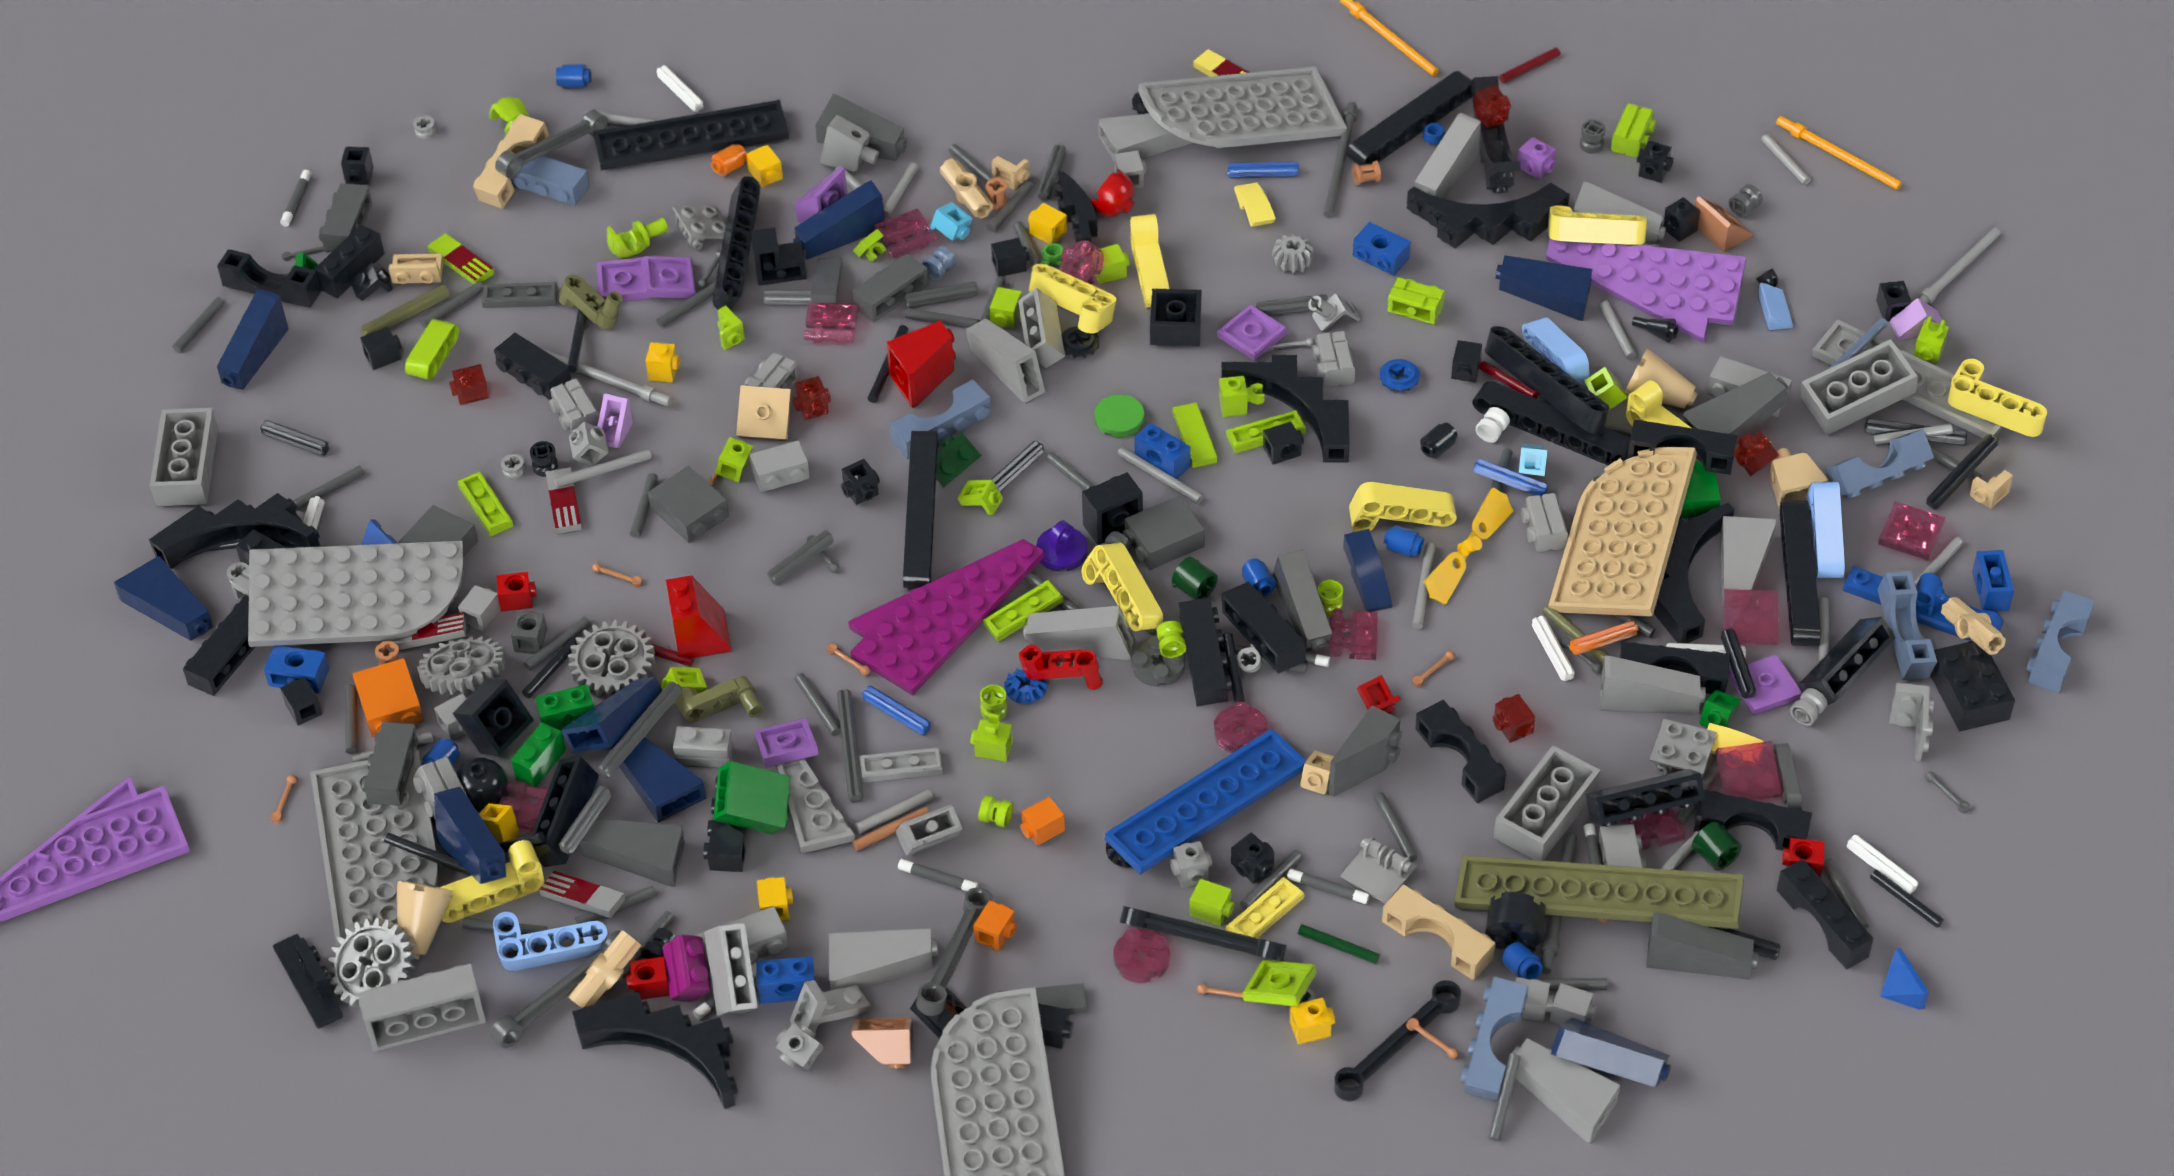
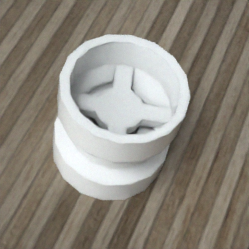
(1494, 422)

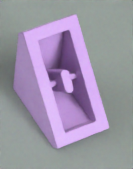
(1910, 320)
(615, 419)

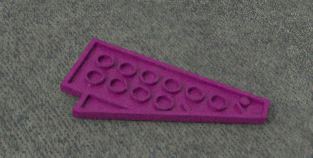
(924, 627)

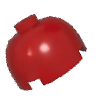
(1115, 195)

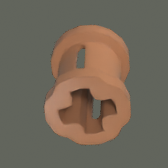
(1372, 173)
(997, 193)
(383, 654)

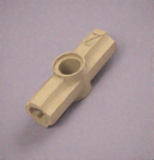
(966, 188)
(1973, 625)
(605, 970)

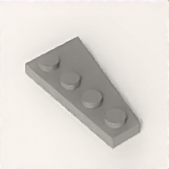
(811, 810)

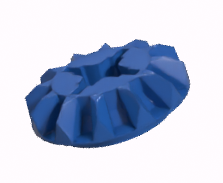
(1394, 369)
(1024, 694)

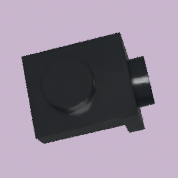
(370, 280)

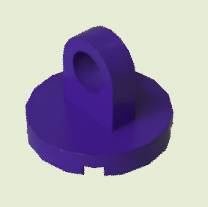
(1062, 547)

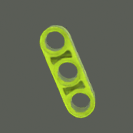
(432, 349)

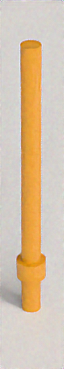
(1359, 11)
(1799, 131)

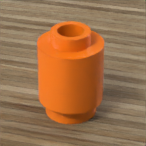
(728, 160)

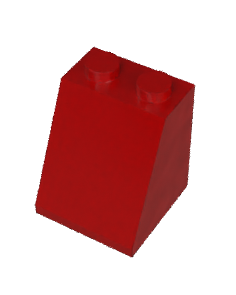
(921, 361)
(696, 619)

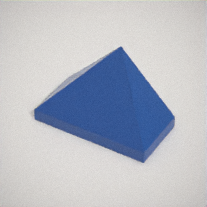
(1904, 984)

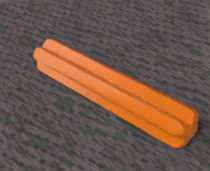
(1603, 637)

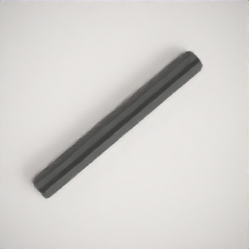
(639, 729)
(849, 744)

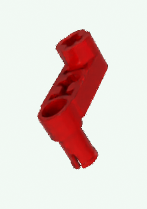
(1045, 665)

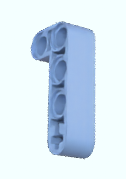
(1557, 347)
(1826, 529)
(550, 938)

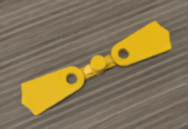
(1445, 576)

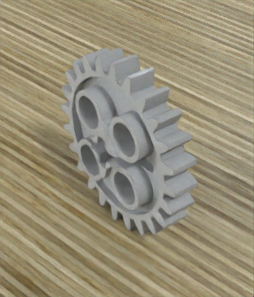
(591, 653)
(461, 665)
(352, 956)

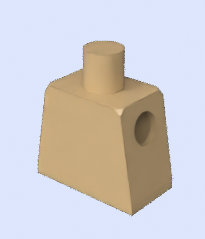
(1793, 475)

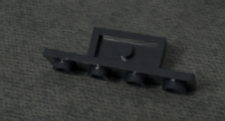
(309, 979)

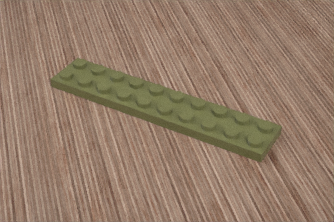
(1604, 890)

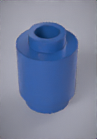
(573, 76)
(1404, 541)
(1259, 576)
(442, 749)
(1522, 961)

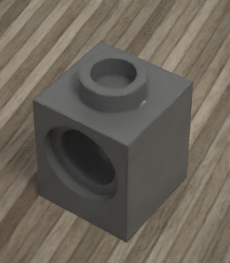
(528, 632)

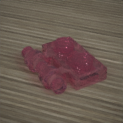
(902, 228)
(830, 317)
(1362, 631)
(524, 811)
(1662, 827)

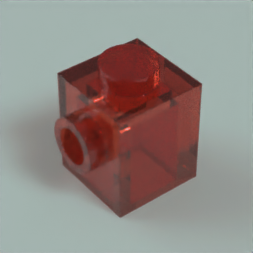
(469, 384)
(1513, 718)

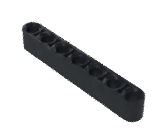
(1411, 119)
(736, 243)
(1547, 379)
(1551, 424)
(920, 509)
(1799, 573)

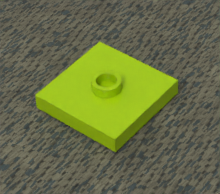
(1279, 983)

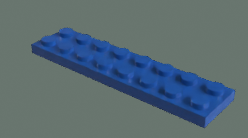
(1205, 801)

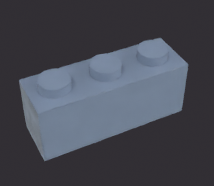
(553, 180)

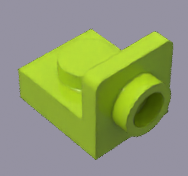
(731, 328)
(981, 493)
(685, 678)

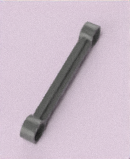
(511, 164)
(953, 954)
(510, 1029)

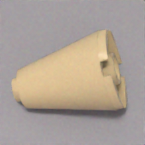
(1675, 387)
(421, 912)

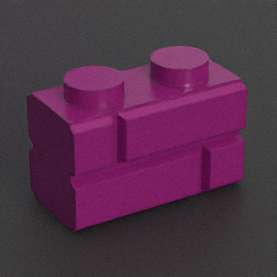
(686, 968)

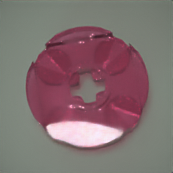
(1080, 252)
(1234, 716)
(1146, 942)

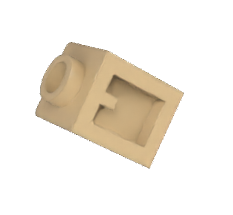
(1011, 173)
(1993, 491)
(1316, 772)

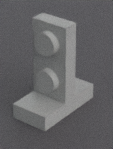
(821, 1007)

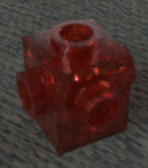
(1491, 106)
(811, 398)
(1754, 452)

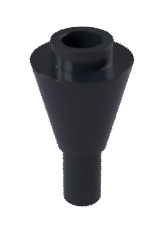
(1663, 328)

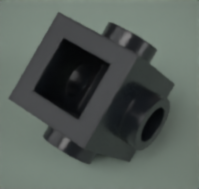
(1654, 161)
(860, 482)
(1252, 858)

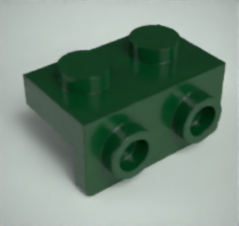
(955, 458)

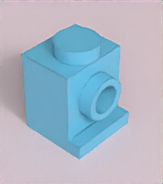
(951, 222)
(1532, 460)

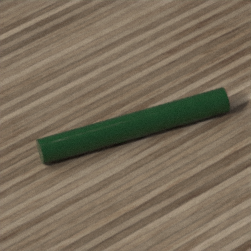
(1339, 944)

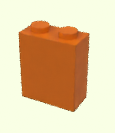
(387, 695)

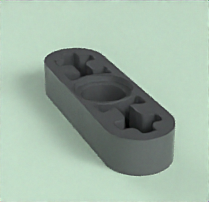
(1787, 775)

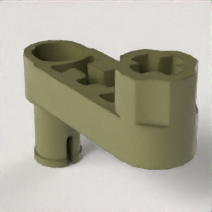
(579, 294)
(718, 698)

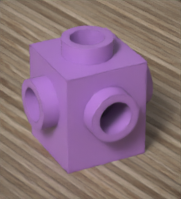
(1536, 158)

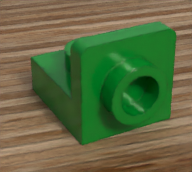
(1719, 709)

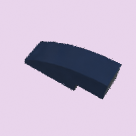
(1367, 570)

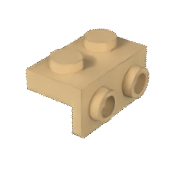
(416, 268)

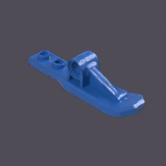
(1928, 601)

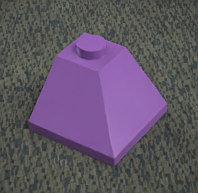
(821, 195)

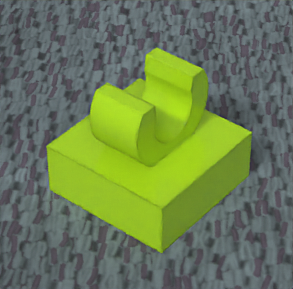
(869, 244)

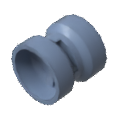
(941, 261)

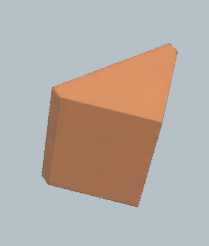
(1720, 225)

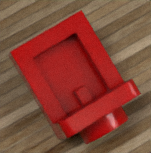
(1378, 694)

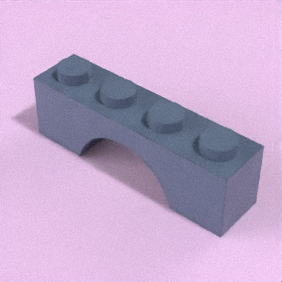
(968, 407)
(1904, 453)
(1898, 601)
(2052, 663)
(1504, 1005)

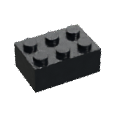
(1971, 686)

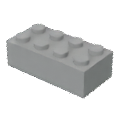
(1859, 387)
(184, 456)
(1546, 804)
(421, 1007)

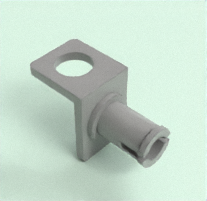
(1329, 311)

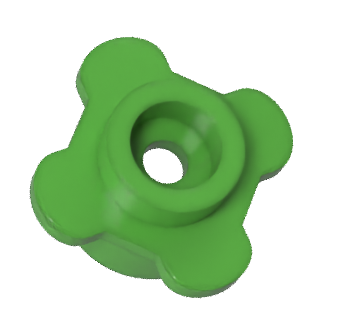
(1052, 254)

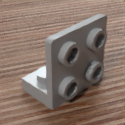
(1912, 708)

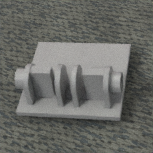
(699, 224)
(1682, 747)
(1378, 870)

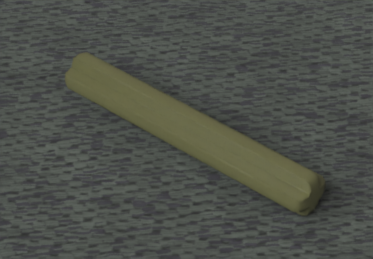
(407, 310)

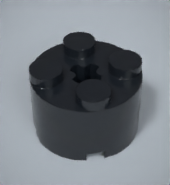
(1515, 920)

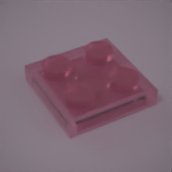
(1911, 530)
(1752, 615)
(1749, 771)

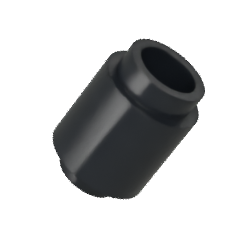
(1438, 440)

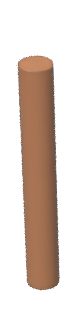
(885, 831)

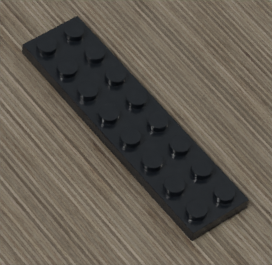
(690, 135)

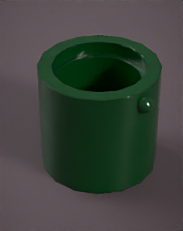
(1194, 578)
(1716, 846)

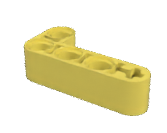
(1596, 227)
(1147, 255)
(1090, 302)
(1992, 403)
(1646, 405)
(1400, 504)
(1116, 569)
(522, 878)

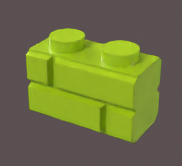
(1633, 130)
(1416, 300)

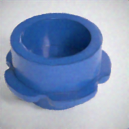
(1433, 133)

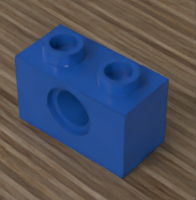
(1381, 248)
(1163, 450)
(1993, 580)
(292, 663)
(783, 978)

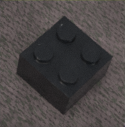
(1175, 317)
(1108, 506)
(493, 716)

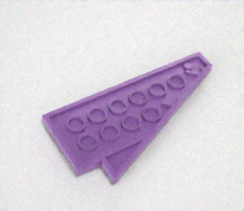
(1661, 280)
(100, 845)

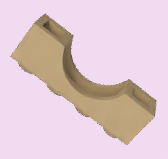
(491, 185)
(1411, 913)

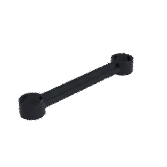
(1203, 933)
(1396, 1041)

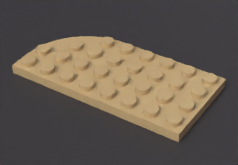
(1624, 535)

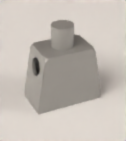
(847, 145)

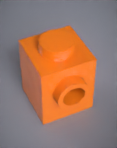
(1042, 821)
(995, 925)

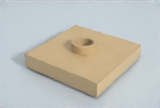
(763, 412)

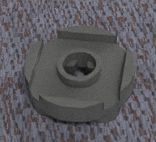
(1152, 674)

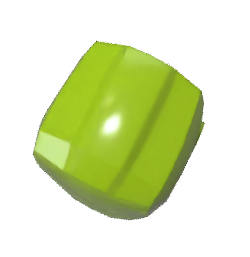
(507, 109)
(631, 243)

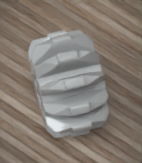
(1293, 253)

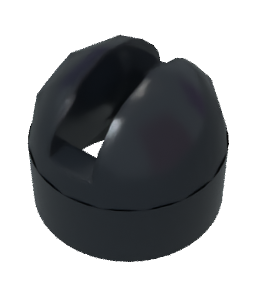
(1769, 277)

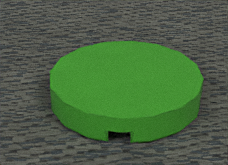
(1119, 415)

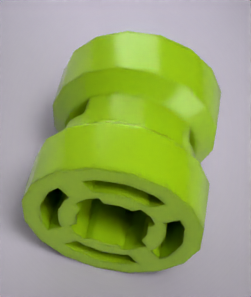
(1331, 595)
(1171, 639)
(993, 701)
(995, 811)

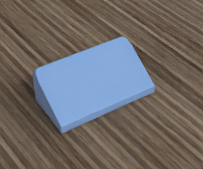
(1774, 307)

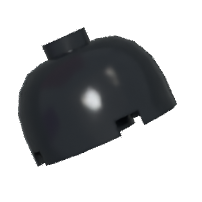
(483, 782)

